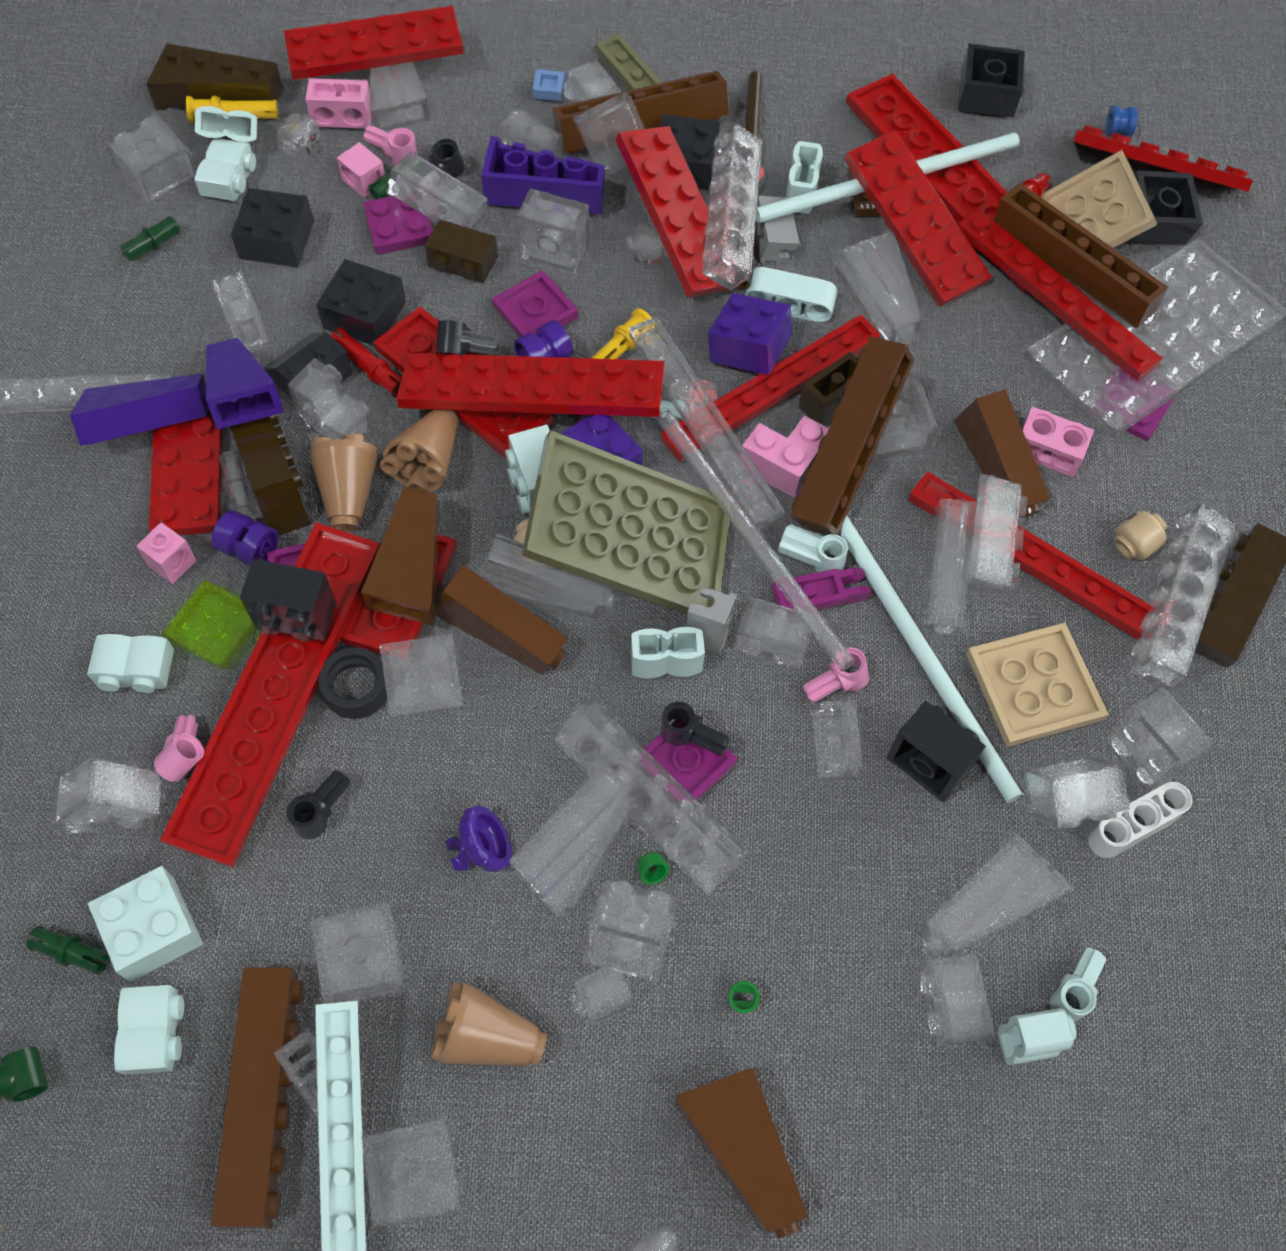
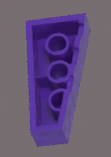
(514, 170)

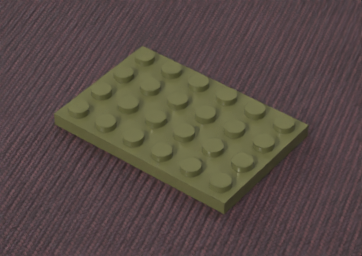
(625, 525)

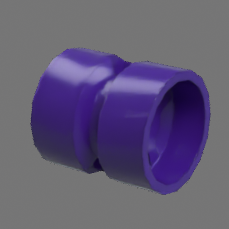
(548, 341)
(243, 538)

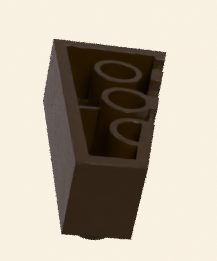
(206, 73)
(270, 474)
(1241, 594)

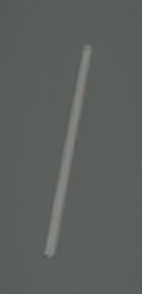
(756, 542)

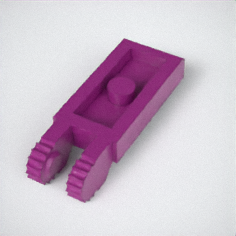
(827, 588)

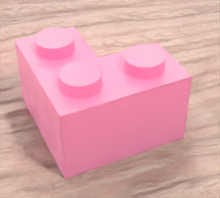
(784, 459)

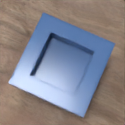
(548, 85)

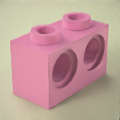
(339, 102)
(1056, 441)

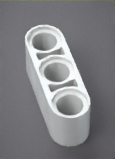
(1151, 809)

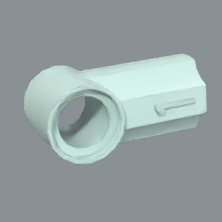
(813, 548)

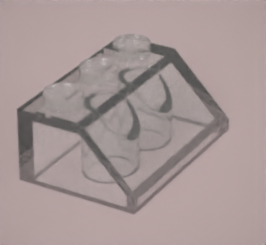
(996, 535)

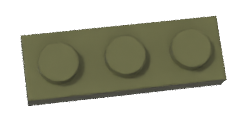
(625, 63)

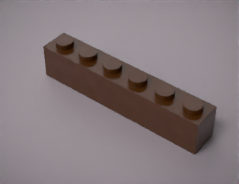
(692, 97)
(1080, 256)
(852, 436)
(256, 1101)

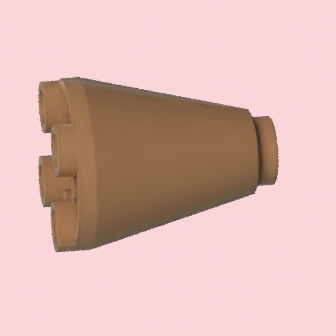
(422, 451)
(344, 477)
(484, 1032)

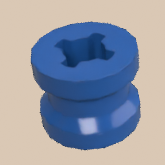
(1121, 120)

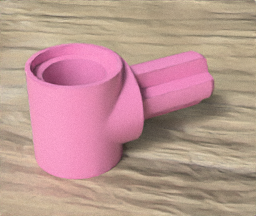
(394, 144)
(836, 679)
(180, 750)

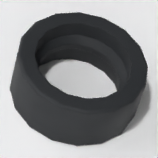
(341, 661)

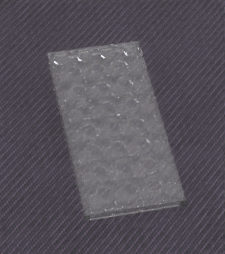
(1199, 325)

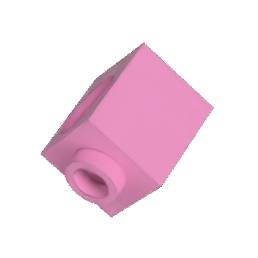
(360, 168)
(166, 553)

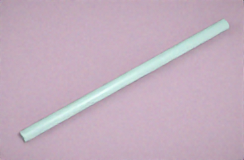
(853, 187)
(928, 660)

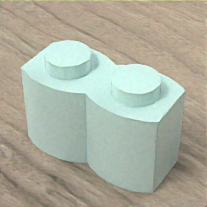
(216, 123)
(225, 169)
(804, 170)
(671, 652)
(130, 662)
(147, 1030)
(1036, 1036)

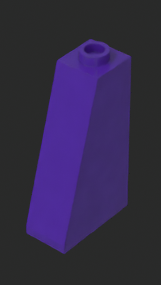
(238, 385)
(138, 407)

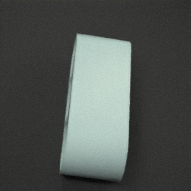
(808, 296)

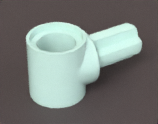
(1081, 985)

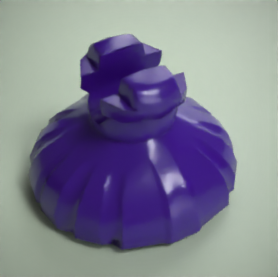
(480, 842)

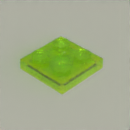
(211, 625)

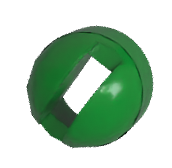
(657, 874)
(743, 1006)

